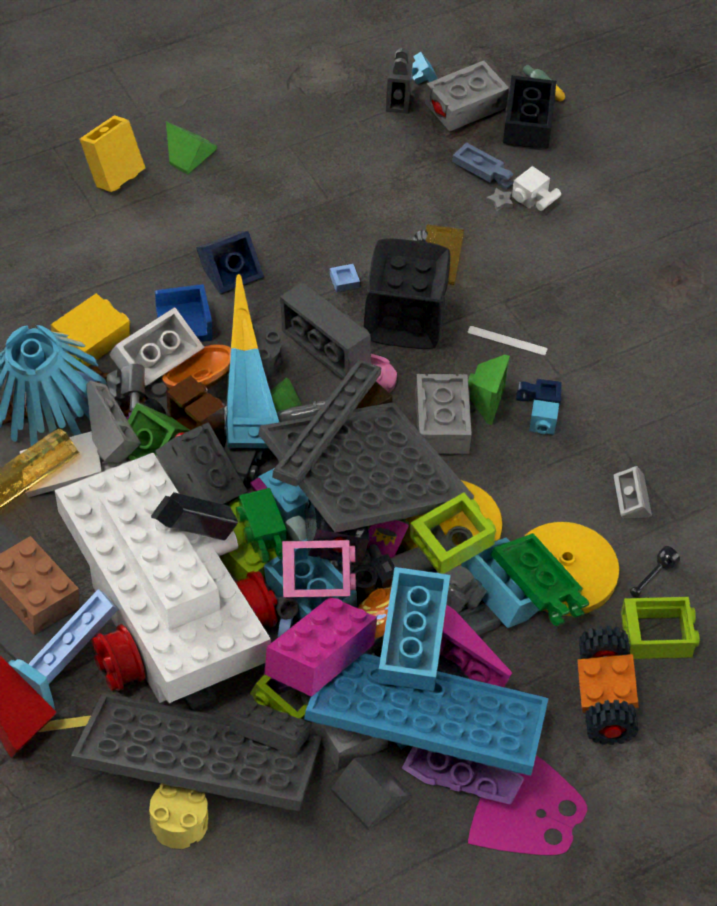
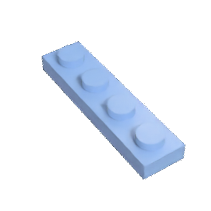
(74, 635)

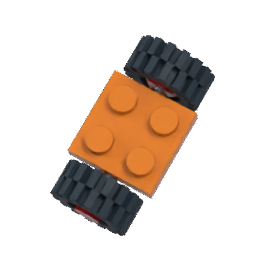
(608, 685)

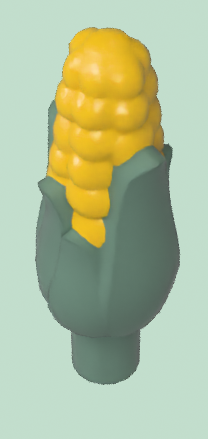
(529, 71)

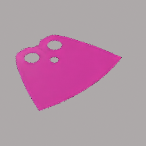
(516, 825)

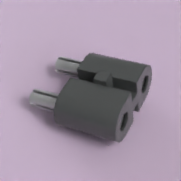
(127, 384)

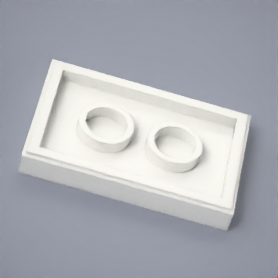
(81, 467)

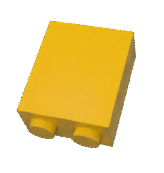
(112, 153)
(95, 325)

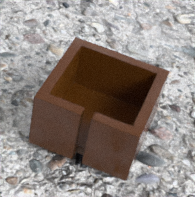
(194, 406)

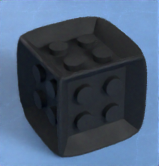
(407, 293)

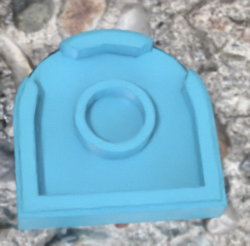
(34, 679)

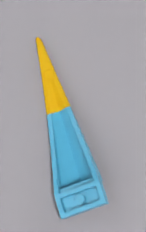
(248, 391)

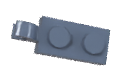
(482, 165)

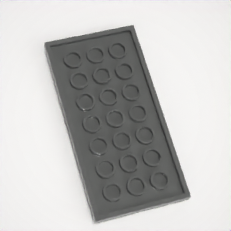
(192, 753)

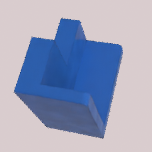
(192, 306)

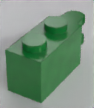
(262, 522)

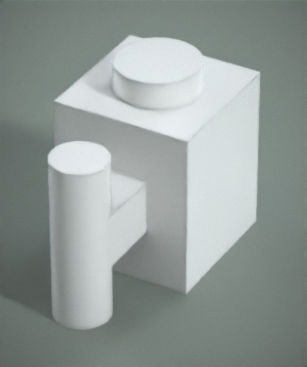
(533, 188)

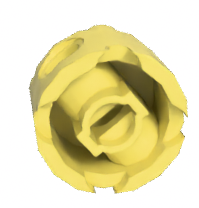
(178, 816)

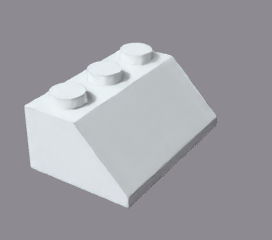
(158, 346)

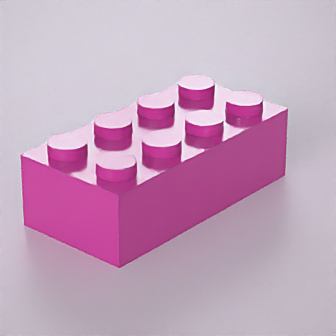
(320, 646)

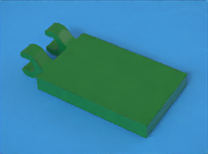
(541, 577)

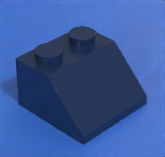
(229, 257)

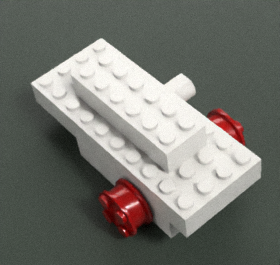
(177, 604)

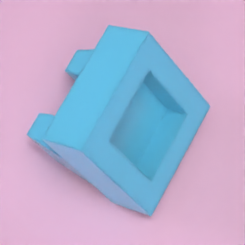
(423, 69)

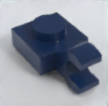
(542, 390)

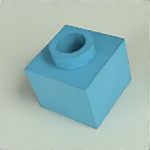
(544, 417)

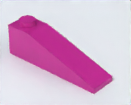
(470, 652)

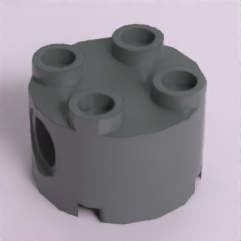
(269, 349)

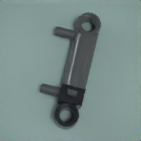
(382, 567)

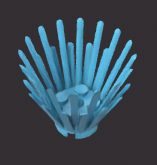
(39, 368)

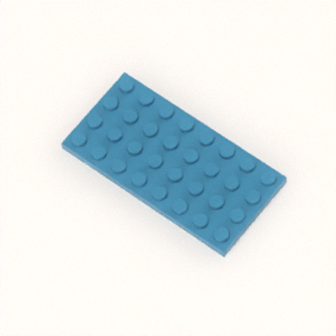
(455, 719)

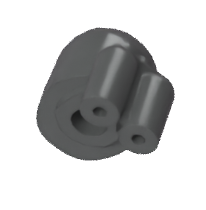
(467, 596)

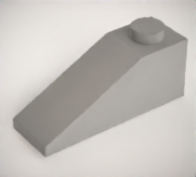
(109, 426)

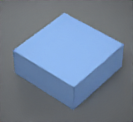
(344, 278)

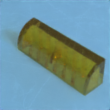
(35, 465)

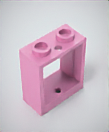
(349, 579)

